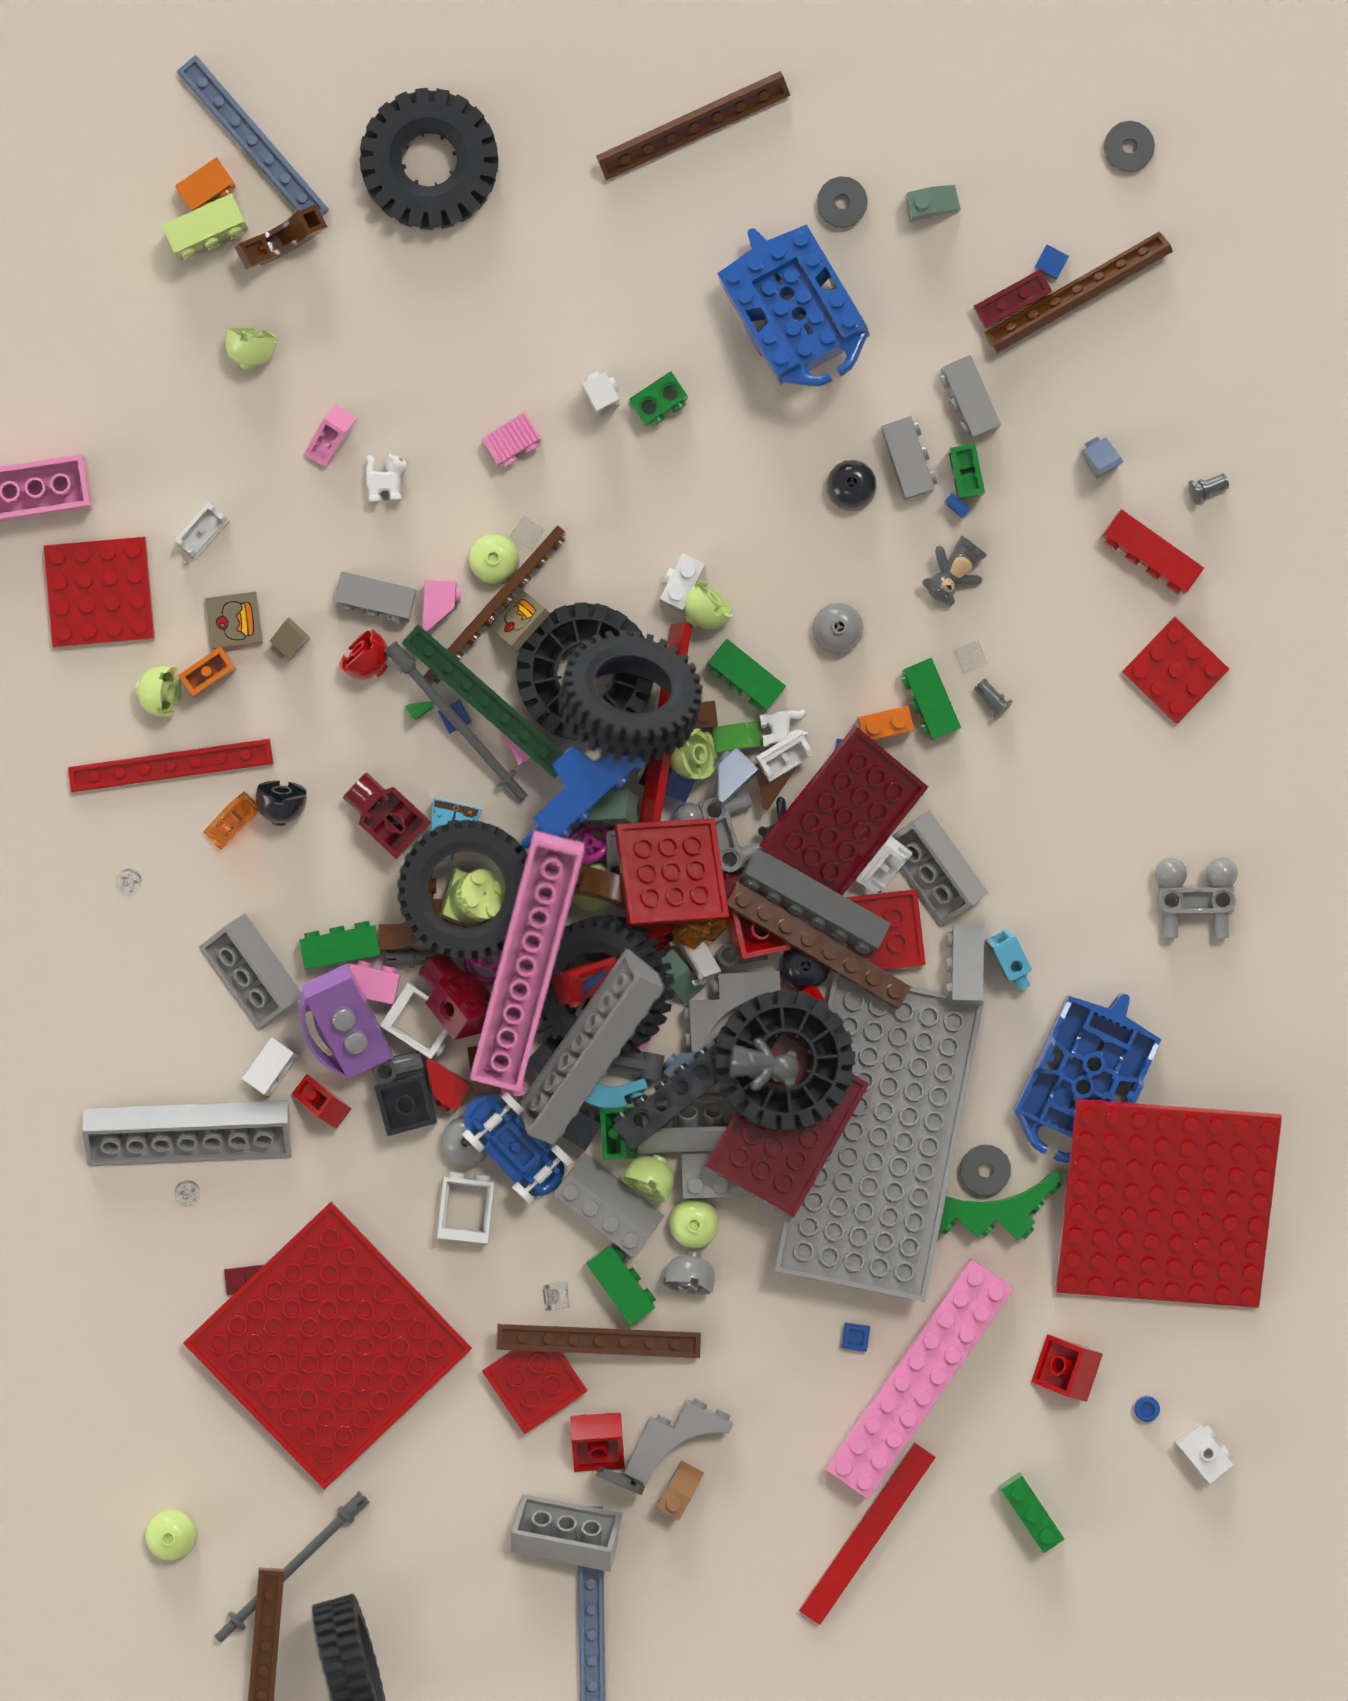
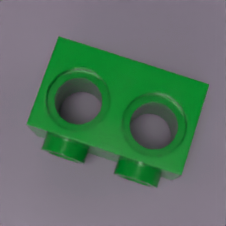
(654, 394)
(966, 471)

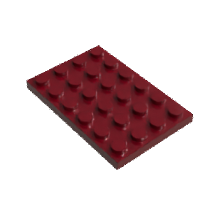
(845, 813)
(783, 1162)

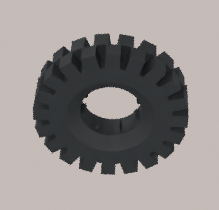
(418, 115)
(545, 648)
(829, 1051)

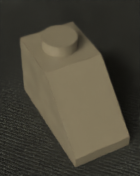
(288, 639)

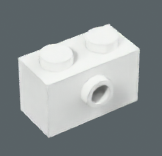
(601, 392)
(681, 581)
(1204, 1452)

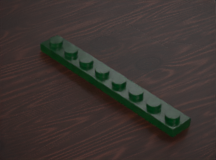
(483, 699)

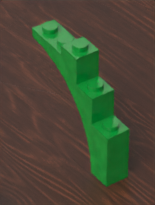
(1008, 1212)

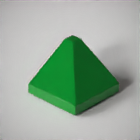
(417, 710)

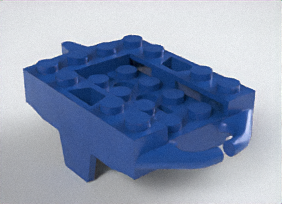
(785, 342)
(584, 785)
(1123, 1057)

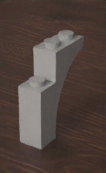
(733, 991)
(661, 1437)

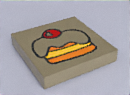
(234, 620)
(519, 620)

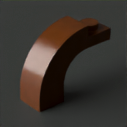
(282, 239)
(600, 885)
(399, 935)

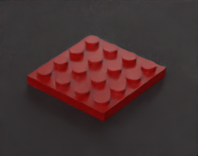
(99, 591)
(671, 871)

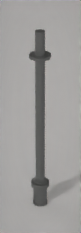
(408, 666)
(344, 1516)

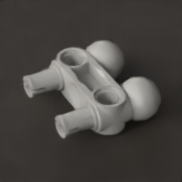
(725, 832)
(1196, 898)

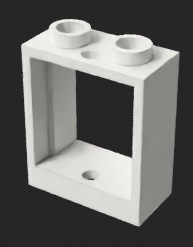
(394, 1013)
(465, 1234)

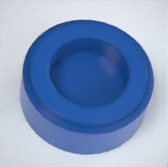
(1146, 1408)

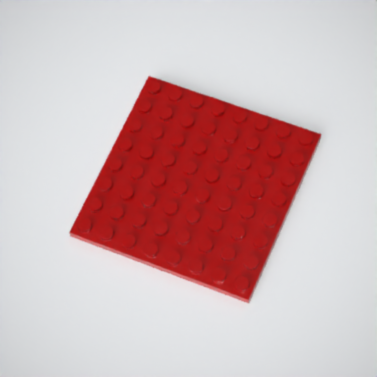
(1168, 1203)
(327, 1345)

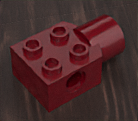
(386, 814)
(456, 996)

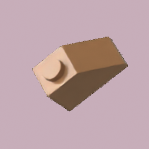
(680, 1490)

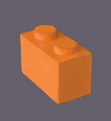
(206, 185)
(207, 671)
(886, 723)

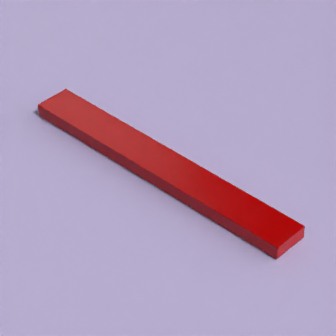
(170, 765)
(658, 769)
(867, 1533)

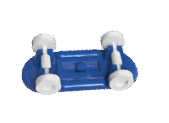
(497, 1128)

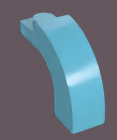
(613, 1096)

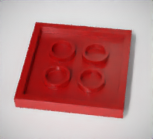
(1175, 670)
(904, 938)
(534, 1385)

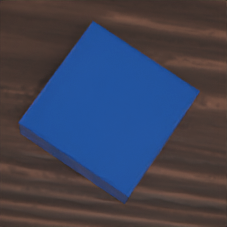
(1051, 261)
(957, 505)
(460, 711)
(855, 1336)

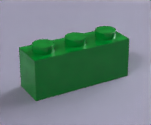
(745, 675)
(930, 699)
(339, 945)
(621, 1283)
(1031, 1512)

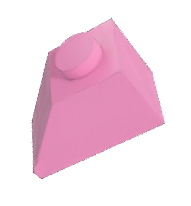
(439, 601)

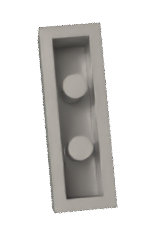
(969, 397)
(908, 457)
(375, 597)
(965, 965)

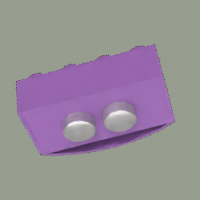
(343, 1023)

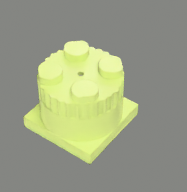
(473, 897)

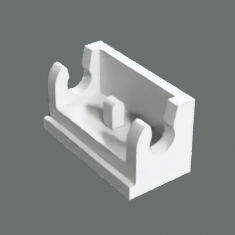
(202, 530)
(784, 756)
(884, 865)
(700, 961)
(270, 1066)

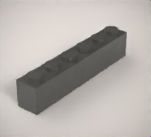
(814, 902)

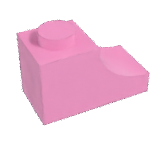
(330, 435)

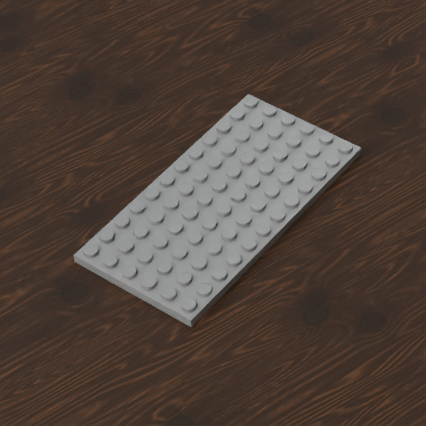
(886, 1181)

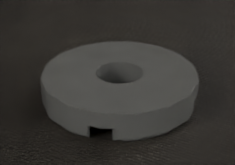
(1139, 135)
(853, 191)
(970, 1169)
(620, 1480)

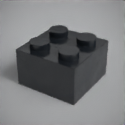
(406, 1104)

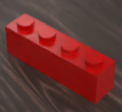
(1153, 552)

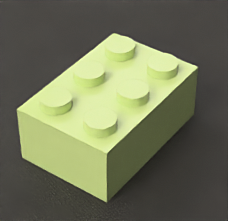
(205, 227)

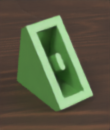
(738, 736)

